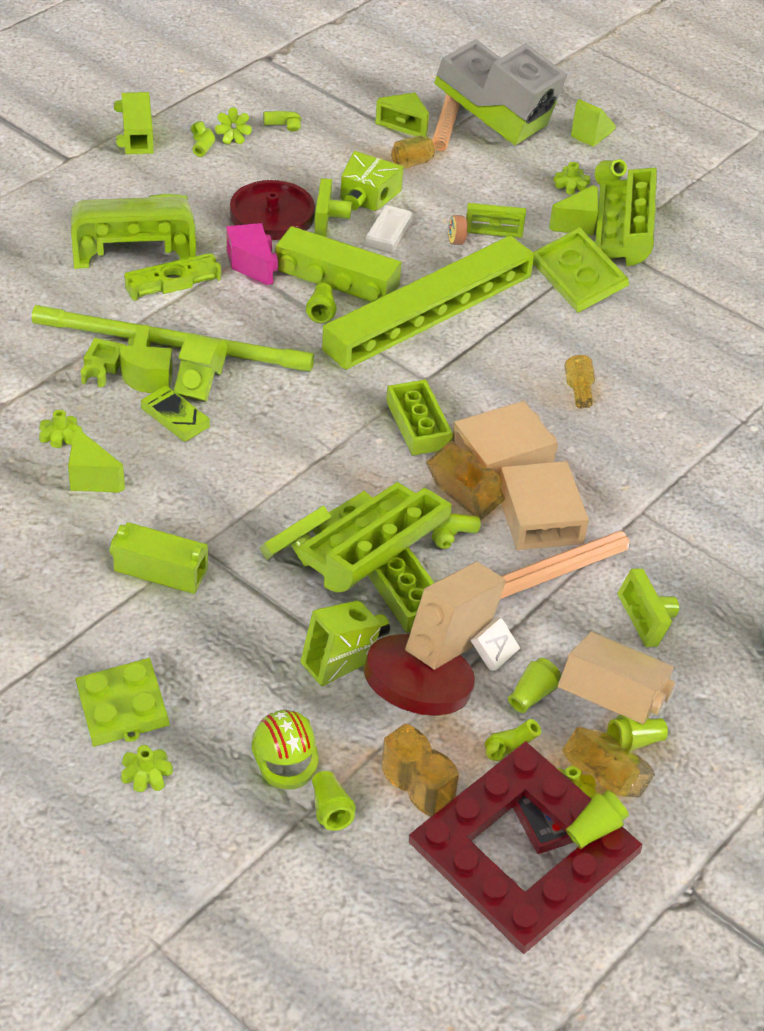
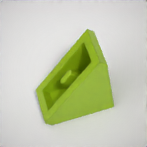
(403, 114)
(590, 123)
(576, 212)
(93, 467)

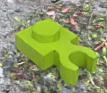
(100, 358)

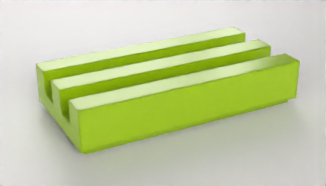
(495, 216)

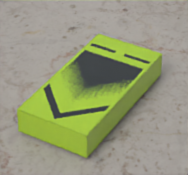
(175, 413)

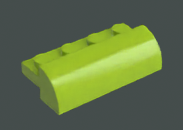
(628, 216)
(373, 535)

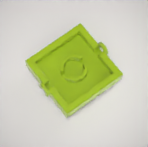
(122, 702)

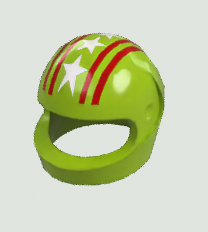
(285, 740)

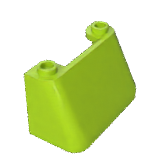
(131, 221)

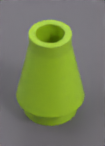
(610, 170)
(321, 304)
(537, 682)
(635, 735)
(332, 803)
(598, 819)

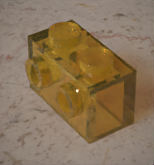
(466, 480)

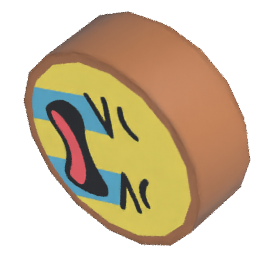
(457, 230)

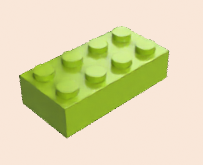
(418, 416)
(402, 586)

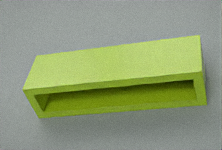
(337, 264)

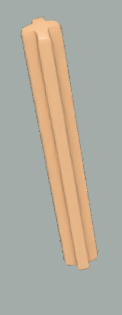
(564, 563)

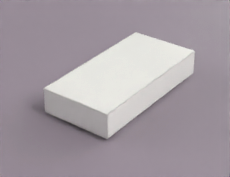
(388, 228)

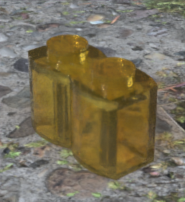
(613, 768)
(419, 769)

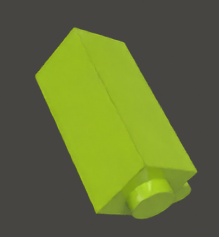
(136, 123)
(159, 557)

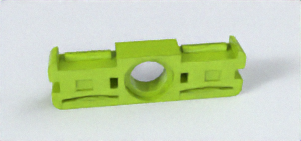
(155, 279)

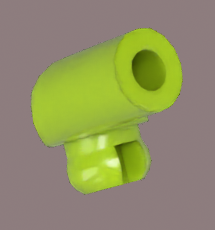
(288, 118)
(204, 138)
(444, 533)

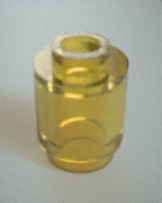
(413, 151)

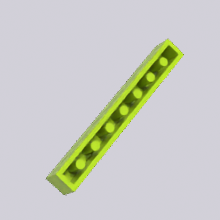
(426, 302)

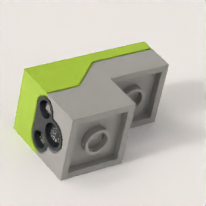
(506, 93)

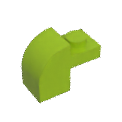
(200, 360)
(145, 366)

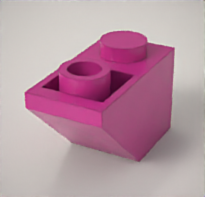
(251, 252)

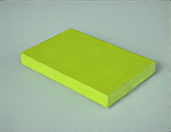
(579, 270)

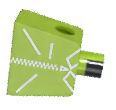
(370, 181)
(340, 640)

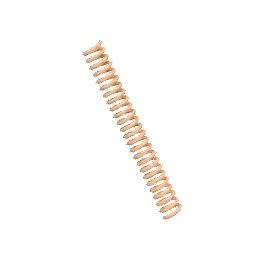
(454, 106)

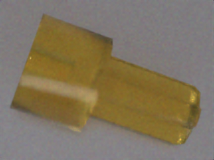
(580, 377)

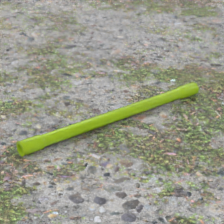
(60, 318)

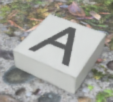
(495, 644)

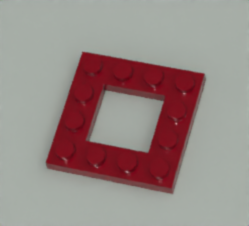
(516, 913)

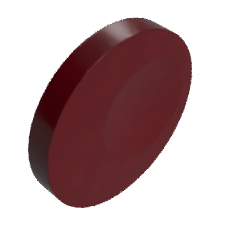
(274, 205)
(412, 683)

